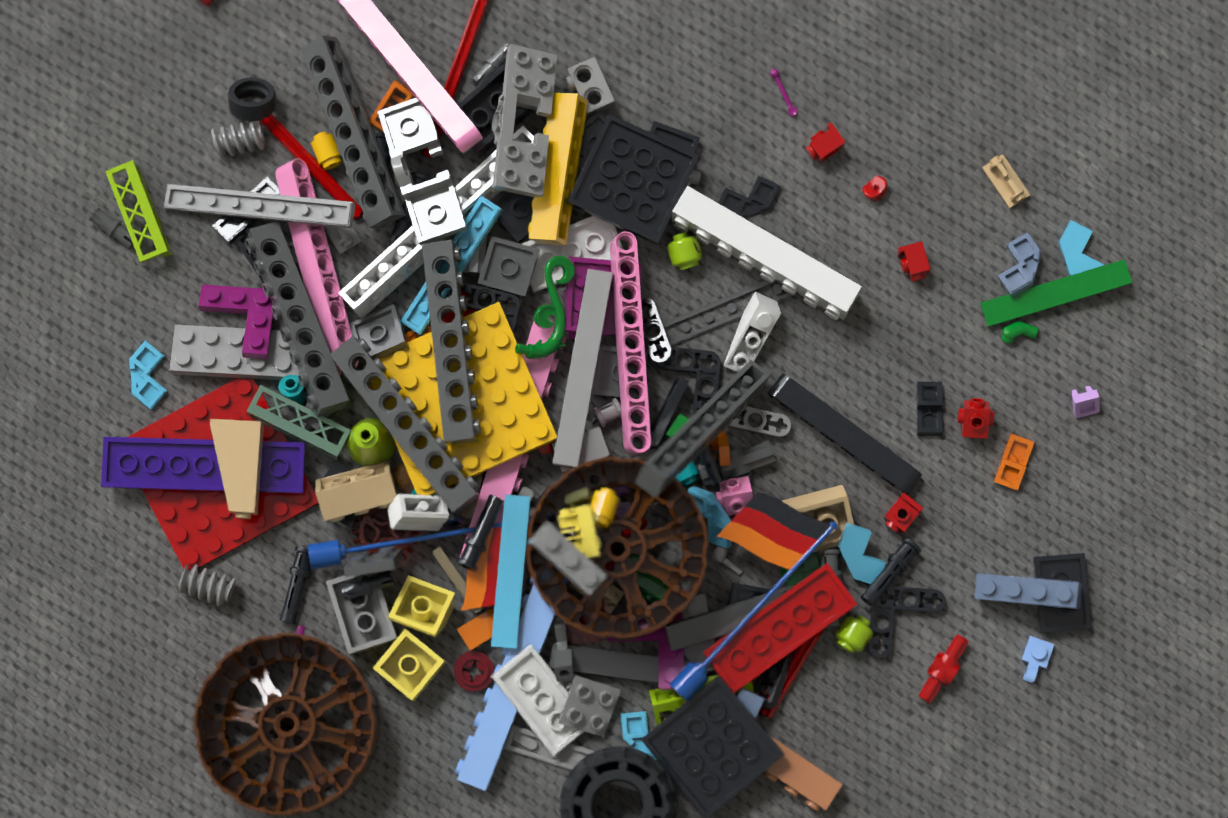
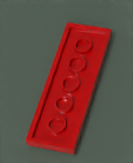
(782, 627)

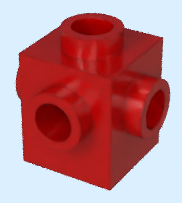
(975, 418)

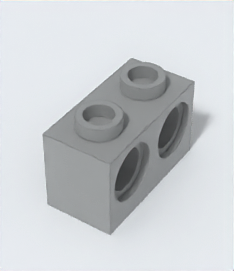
(595, 86)

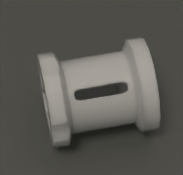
(608, 412)

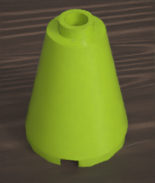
(373, 450)

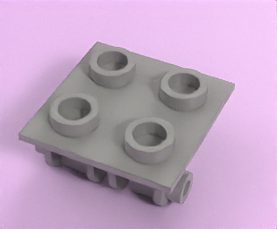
(588, 705)

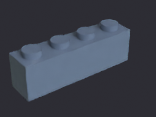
(1028, 591)

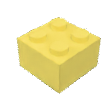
(409, 665)

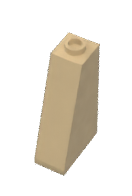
(239, 460)

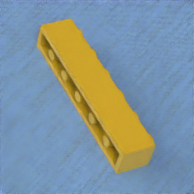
(565, 132)

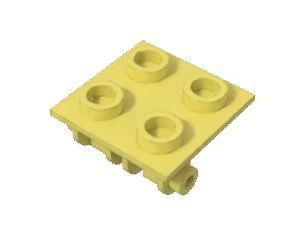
(582, 521)

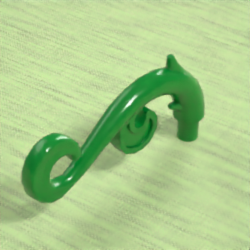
(541, 317)

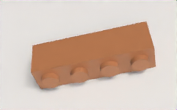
(803, 779)

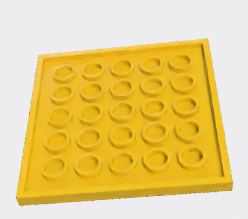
(508, 399)

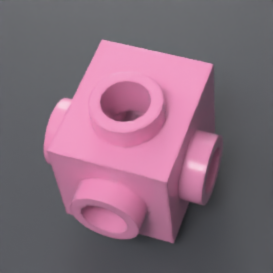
(734, 494)

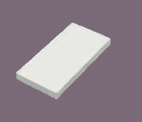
(585, 239)
(537, 698)

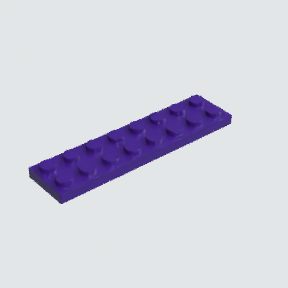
(194, 465)

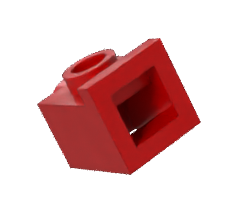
(825, 144)
(914, 261)
(904, 503)

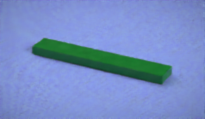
(1056, 292)

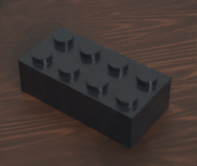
(481, 107)

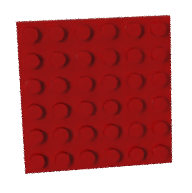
(200, 521)

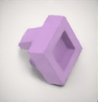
(1085, 403)

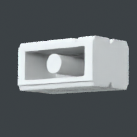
(417, 512)

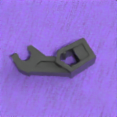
(562, 656)

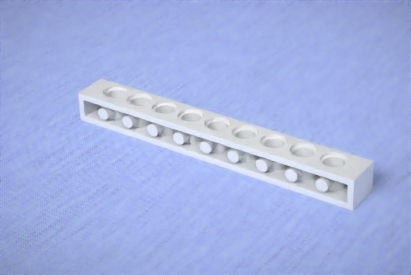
(406, 254)

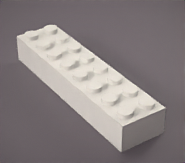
(765, 253)

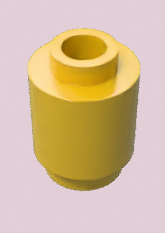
(326, 150)
(604, 506)

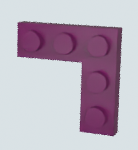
(576, 286)
(243, 301)
(669, 662)

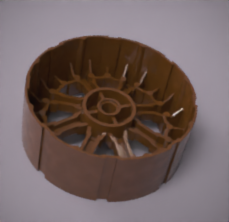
(683, 510)
(222, 688)

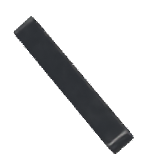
(844, 432)

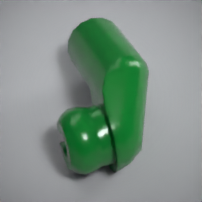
(1016, 329)

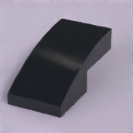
(929, 408)

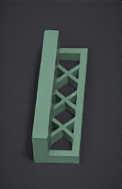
(293, 431)

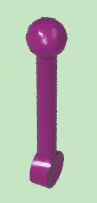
(792, 111)

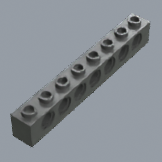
(330, 70)
(272, 238)
(434, 256)
(346, 358)
(702, 428)

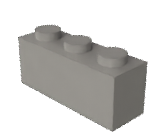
(567, 558)

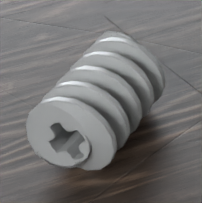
(238, 139)
(206, 585)

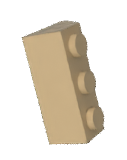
(356, 491)
(826, 506)

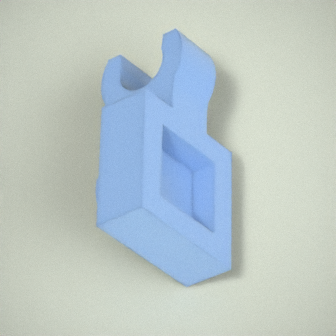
(1036, 655)

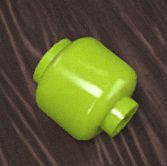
(684, 251)
(854, 634)

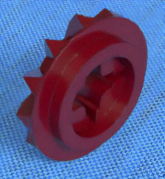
(466, 661)

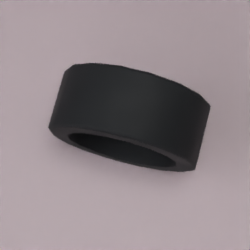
(251, 87)

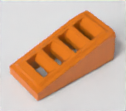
(396, 85)

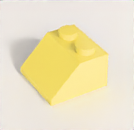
(423, 606)

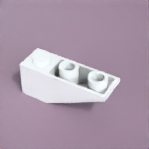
(752, 331)

